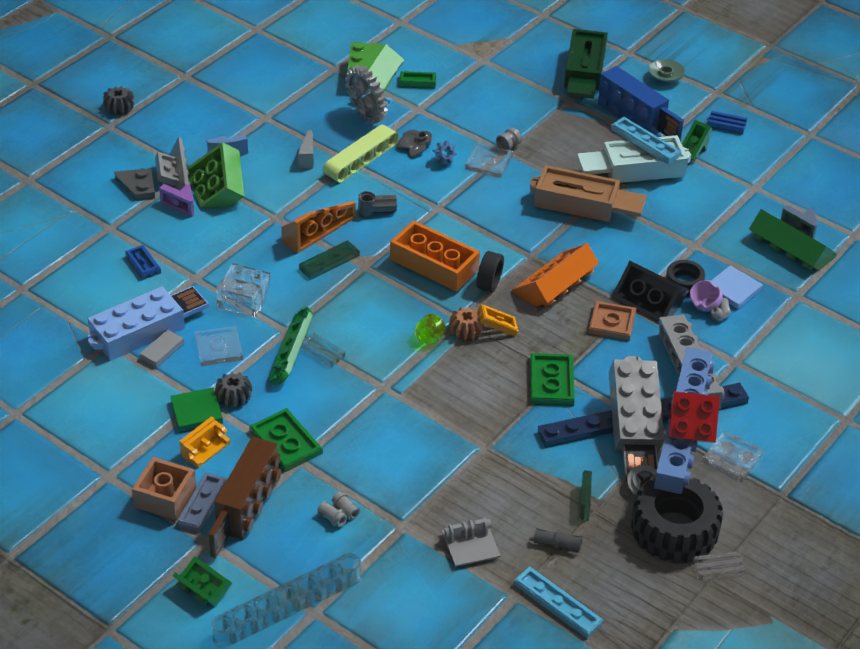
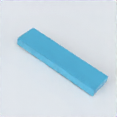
(646, 140)
(558, 602)

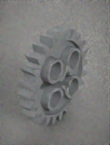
(360, 83)

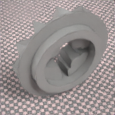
(640, 473)

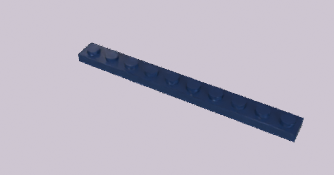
(602, 424)

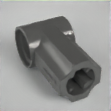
(370, 203)

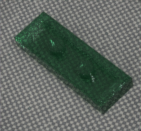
(329, 259)

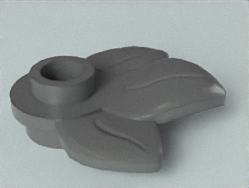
(415, 141)

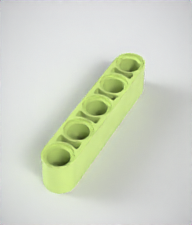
(360, 153)

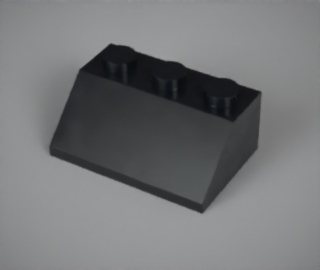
(649, 292)

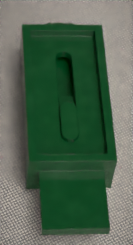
(585, 62)

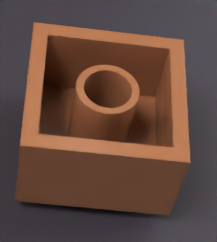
(164, 488)

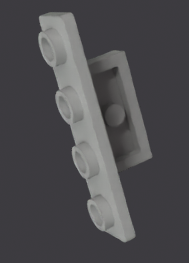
(172, 168)

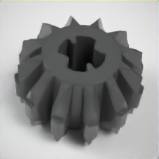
(118, 100)
(233, 389)

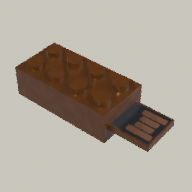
(245, 492)

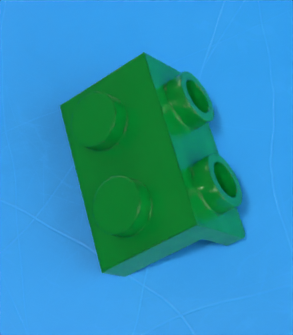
(204, 581)

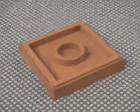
(612, 320)

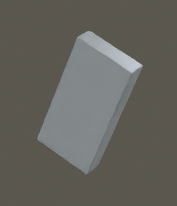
(162, 348)

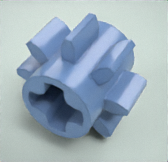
(447, 148)

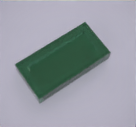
(585, 499)

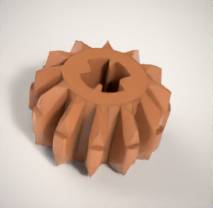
(466, 323)

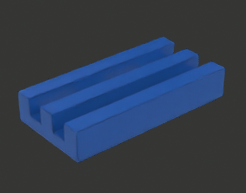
(727, 122)
(147, 271)

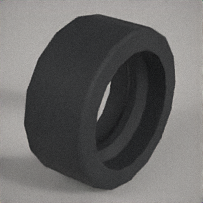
(685, 267)
(490, 271)

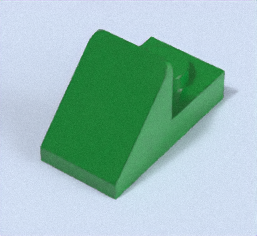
(697, 138)

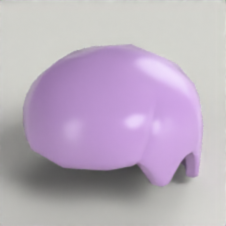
(706, 296)

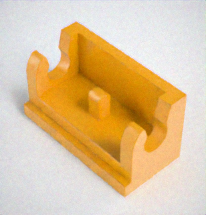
(204, 442)

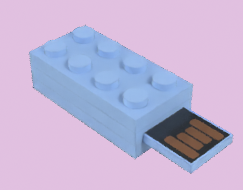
(142, 320)

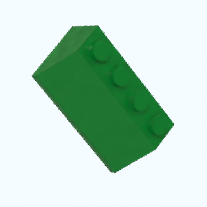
(791, 240)

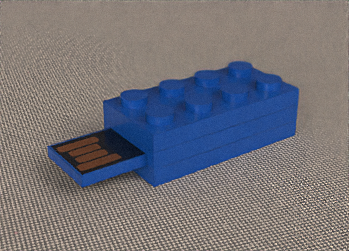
(637, 102)

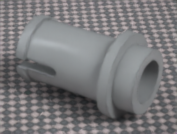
(341, 501)
(332, 514)

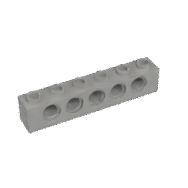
(676, 336)

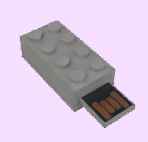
(636, 411)

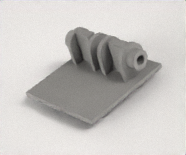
(471, 542)

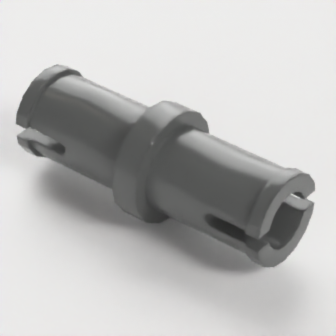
(558, 539)

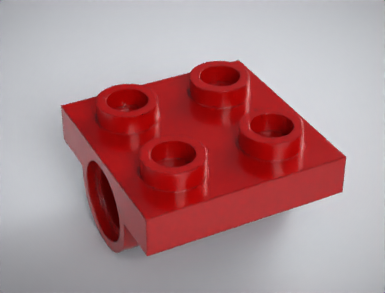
(694, 417)

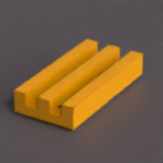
(497, 320)

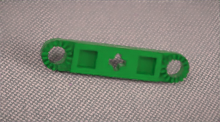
(290, 346)

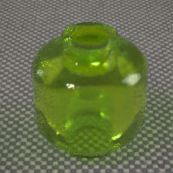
(430, 329)

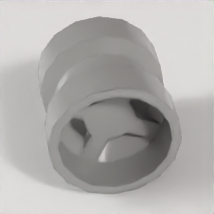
(509, 139)

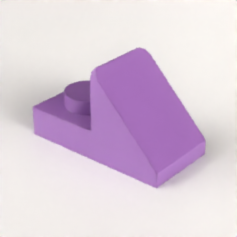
(176, 199)

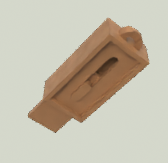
(584, 194)

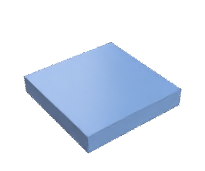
(736, 286)

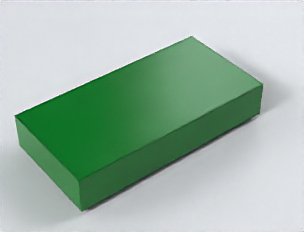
(417, 79)

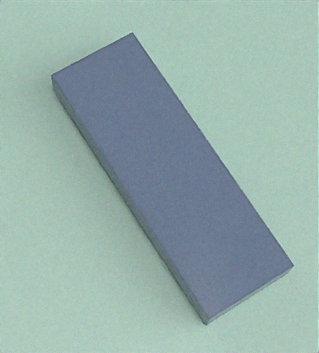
(201, 502)

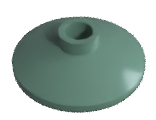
(666, 70)

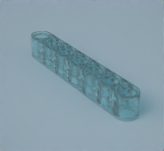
(286, 600)

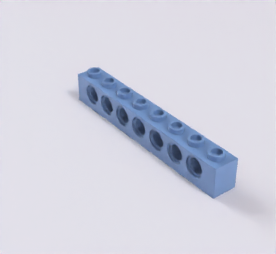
(676, 453)

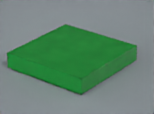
(195, 408)

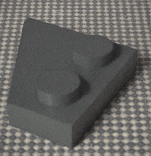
(137, 182)

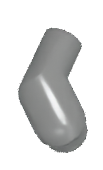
(721, 312)

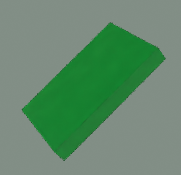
(552, 379)
(293, 440)

